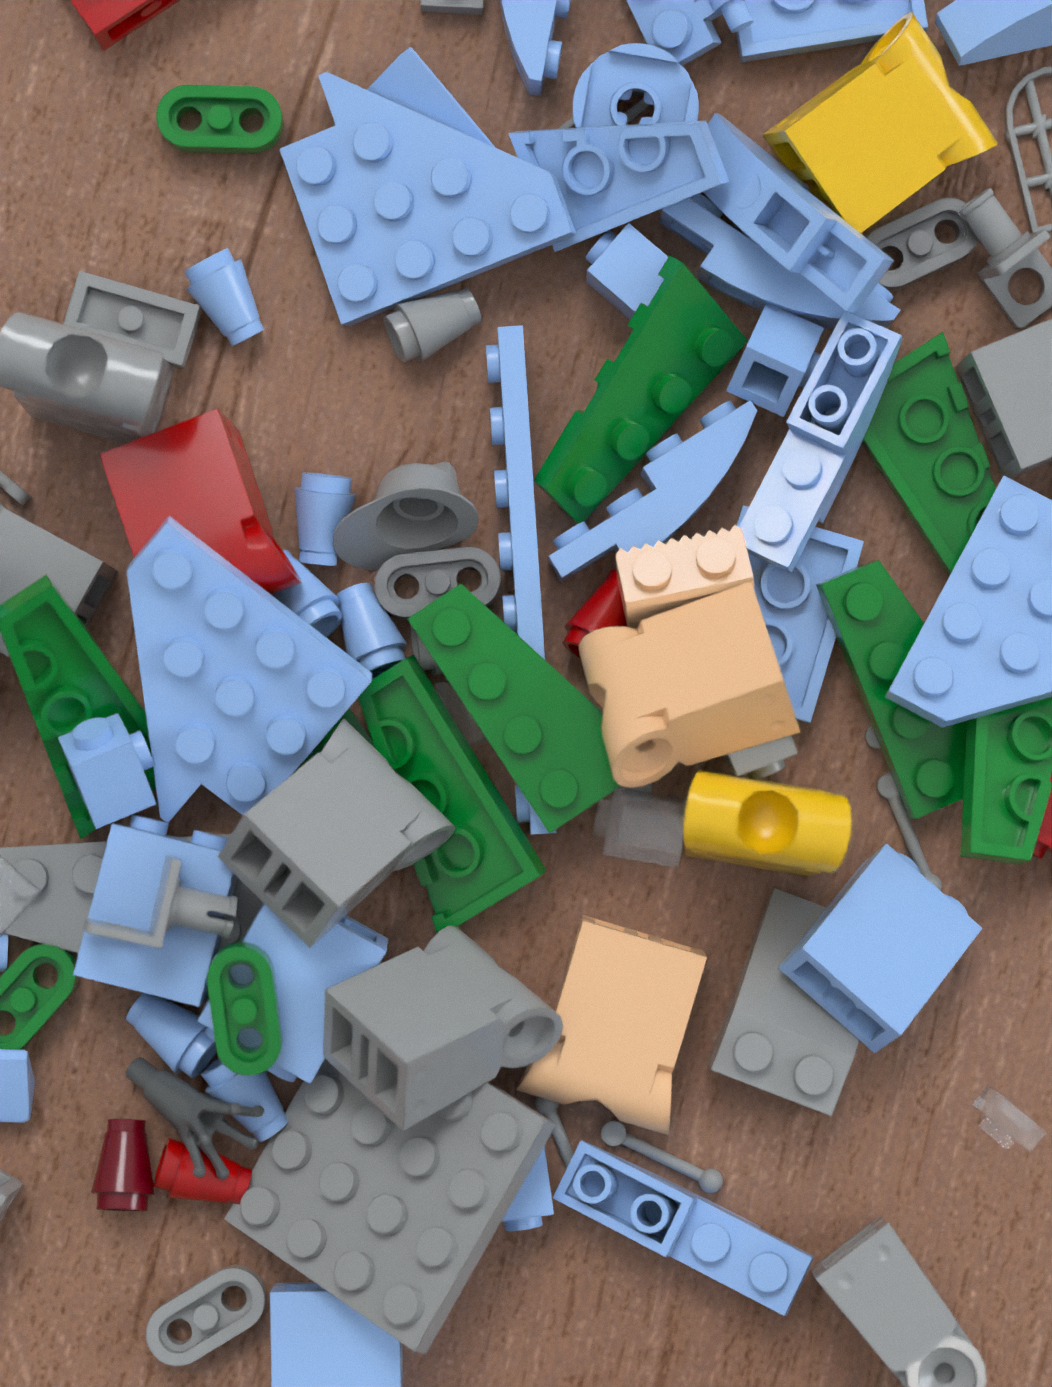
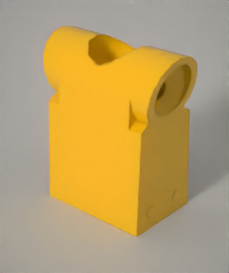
(881, 129)
(766, 824)

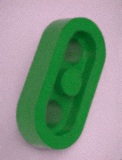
(222, 117)
(30, 1000)
(244, 1006)

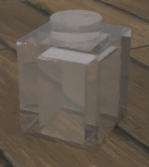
(641, 826)

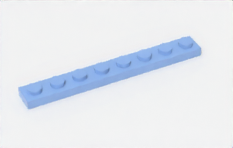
(516, 490)

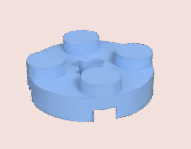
(634, 68)

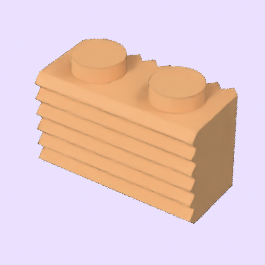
(680, 572)

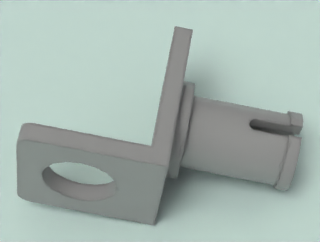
(1008, 253)
(176, 907)

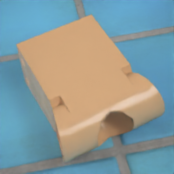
(687, 686)
(621, 1022)

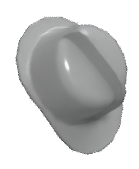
(412, 512)

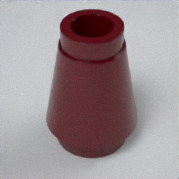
(124, 1168)

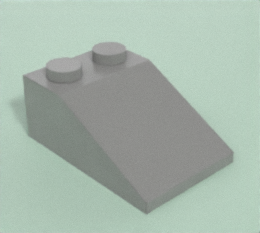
(773, 1028)

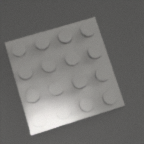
(387, 1211)

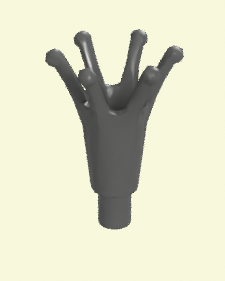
(191, 1113)

